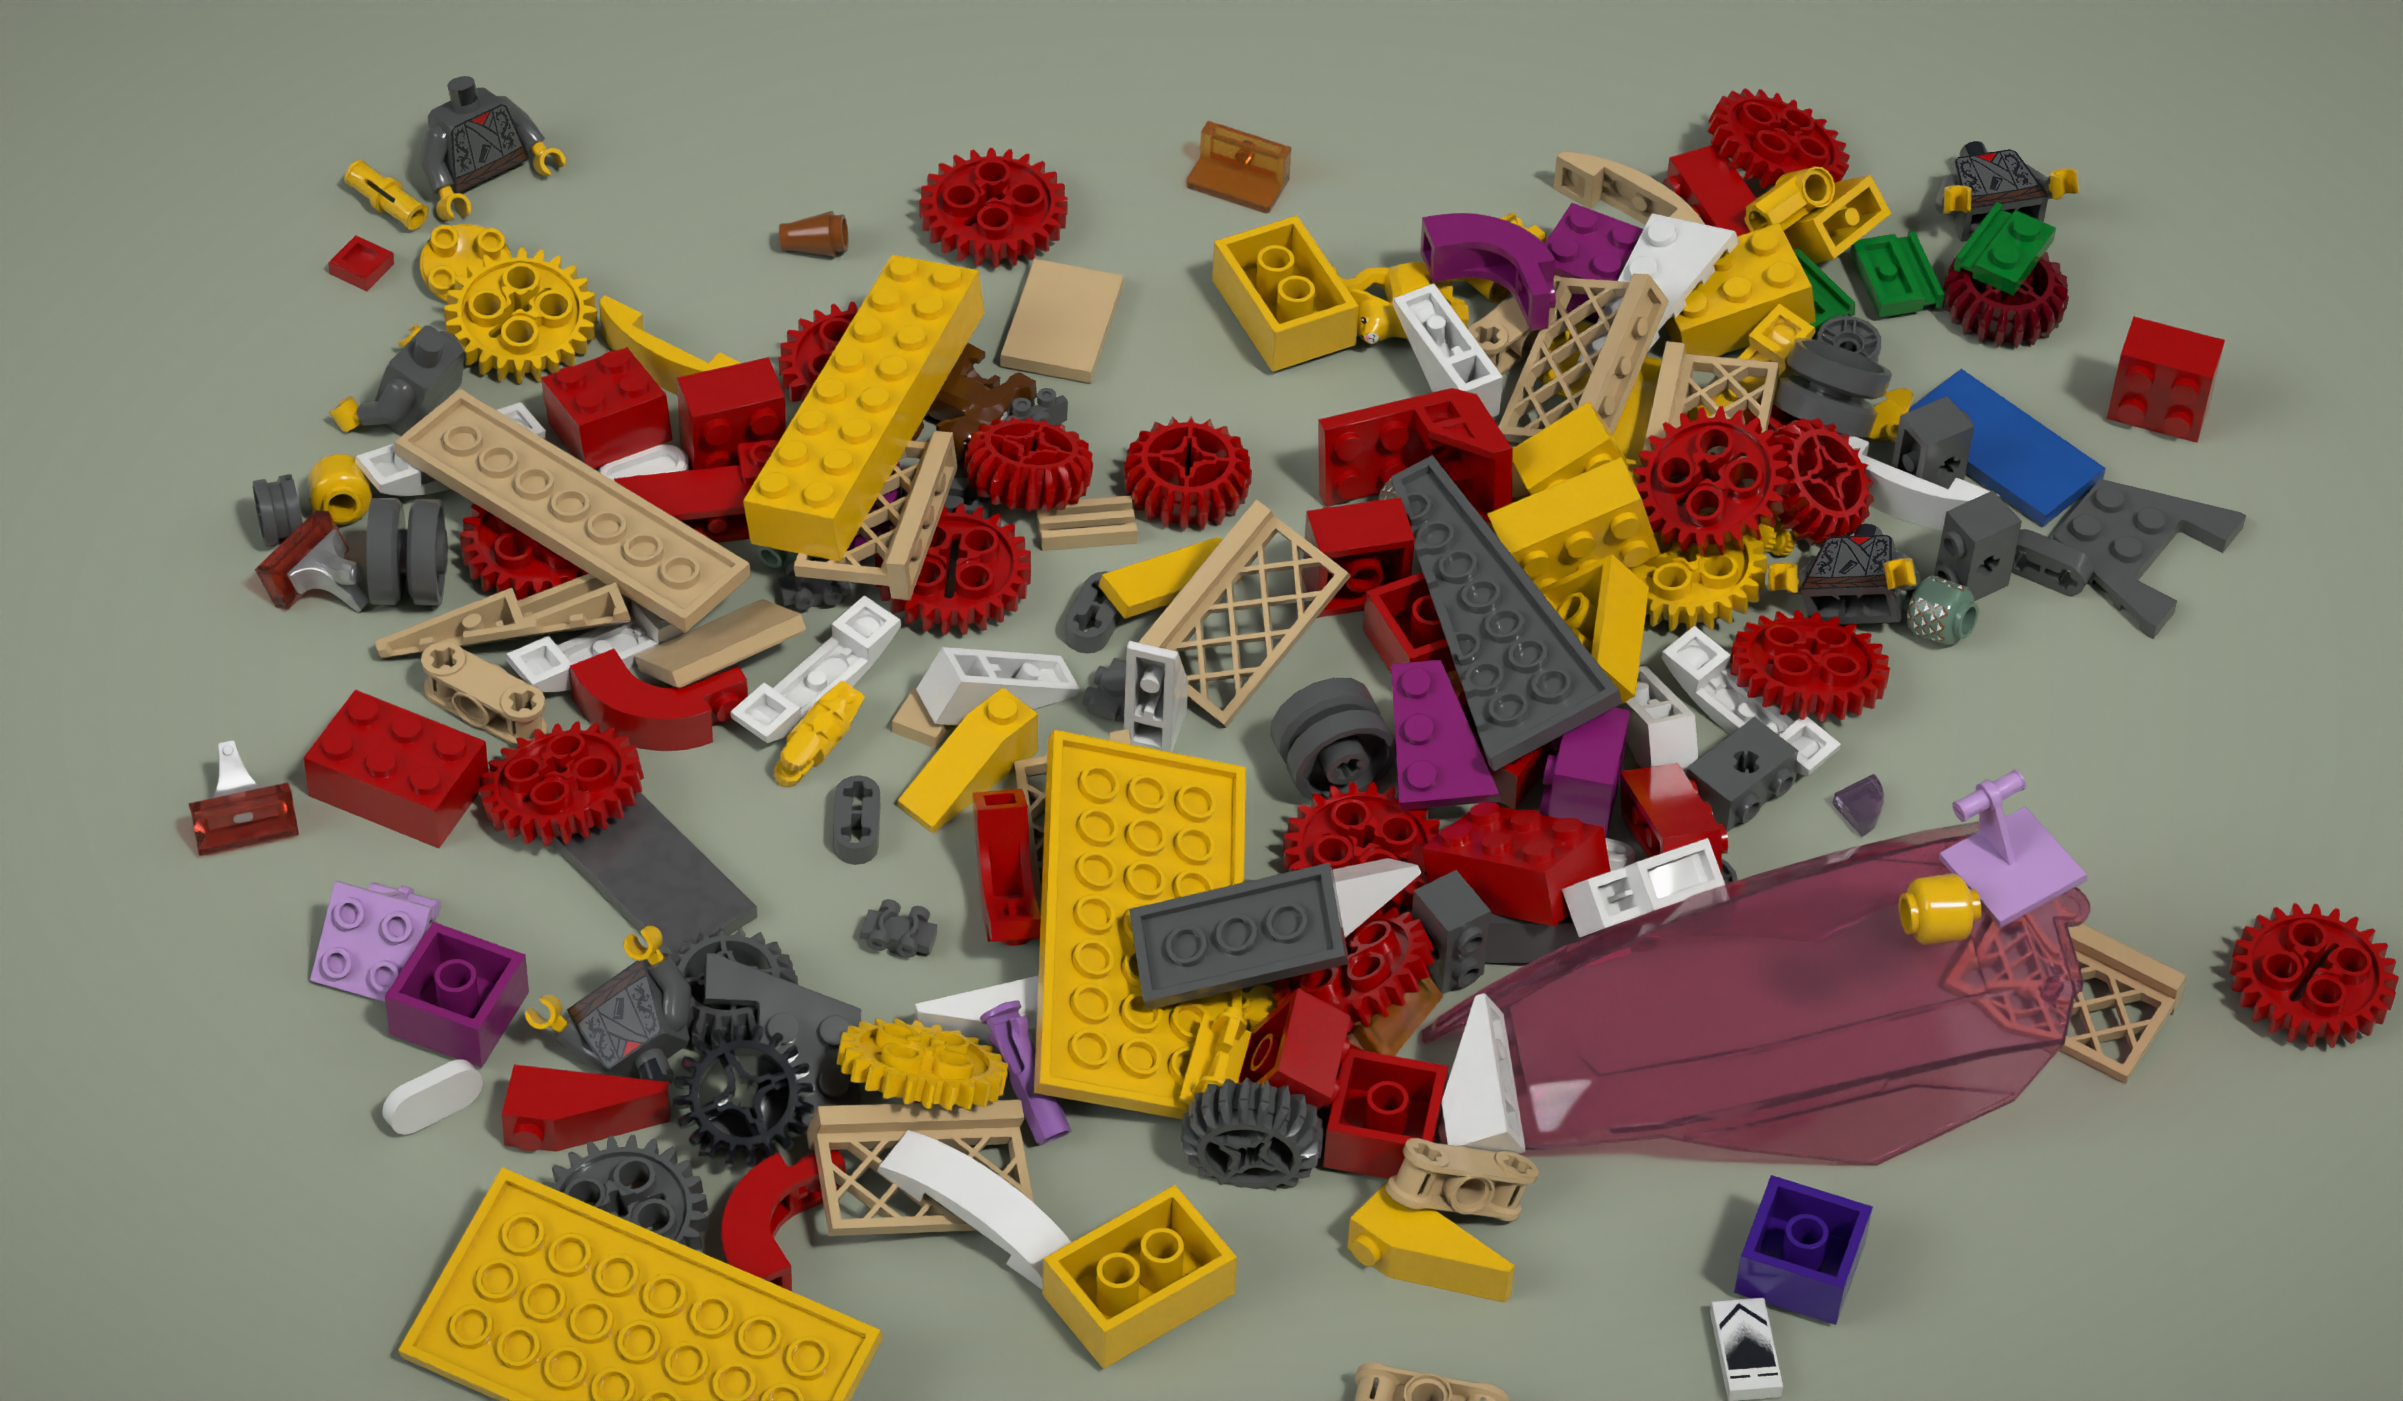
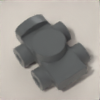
(1049, 407)
(810, 591)
(1109, 697)
(899, 933)

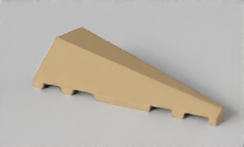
(500, 617)

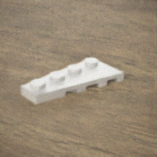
(1677, 258)

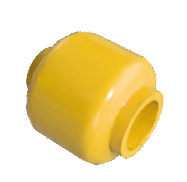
(340, 488)
(1939, 909)

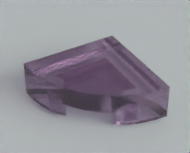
(1861, 803)

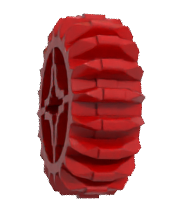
(1028, 464)
(1158, 468)
(1825, 482)

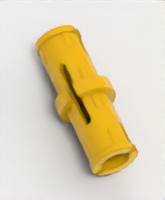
(404, 208)

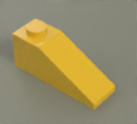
(972, 759)
(1426, 1249)

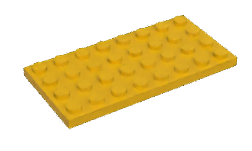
(1119, 836)
(598, 1309)

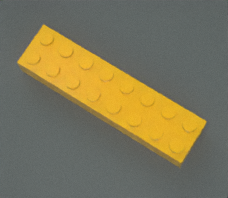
(864, 408)

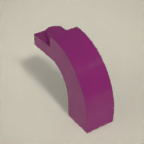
(1492, 250)

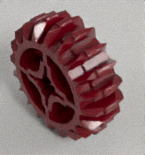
(2002, 317)

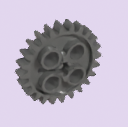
(608, 1172)

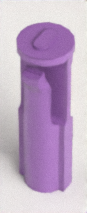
(1012, 1039)

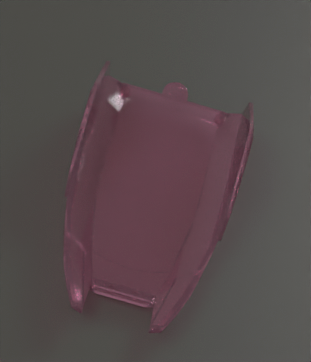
(1788, 1015)

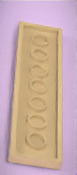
(573, 510)

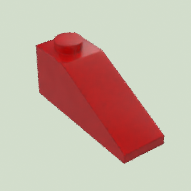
(569, 1108)

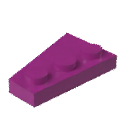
(1434, 743)

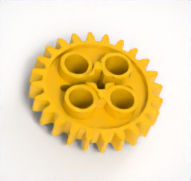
(521, 314)
(1702, 587)
(922, 1064)

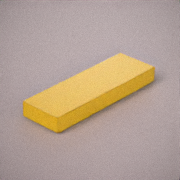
(1155, 580)

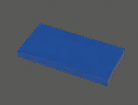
(2017, 453)

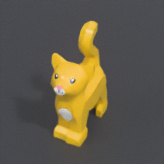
(1378, 317)

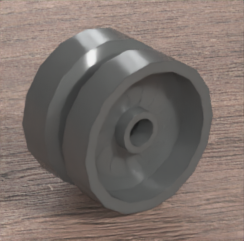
(1832, 386)
(399, 551)
(1333, 737)

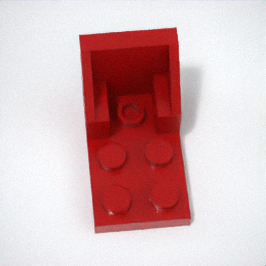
(1374, 443)

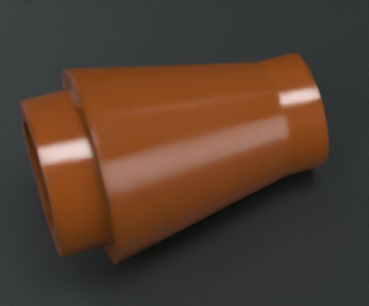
(816, 234)

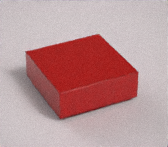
(361, 263)

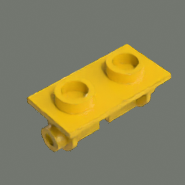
(1216, 1052)

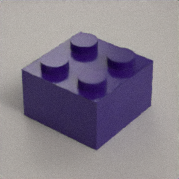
(1803, 1249)

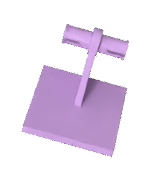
(2011, 857)
(370, 936)

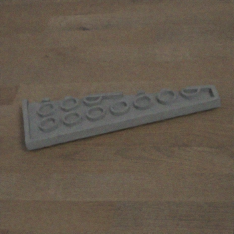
(1509, 645)

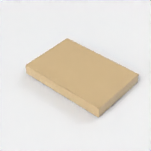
(1062, 320)
(720, 643)

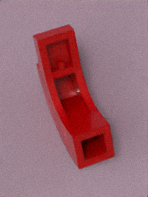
(650, 714)
(1005, 867)
(761, 1205)

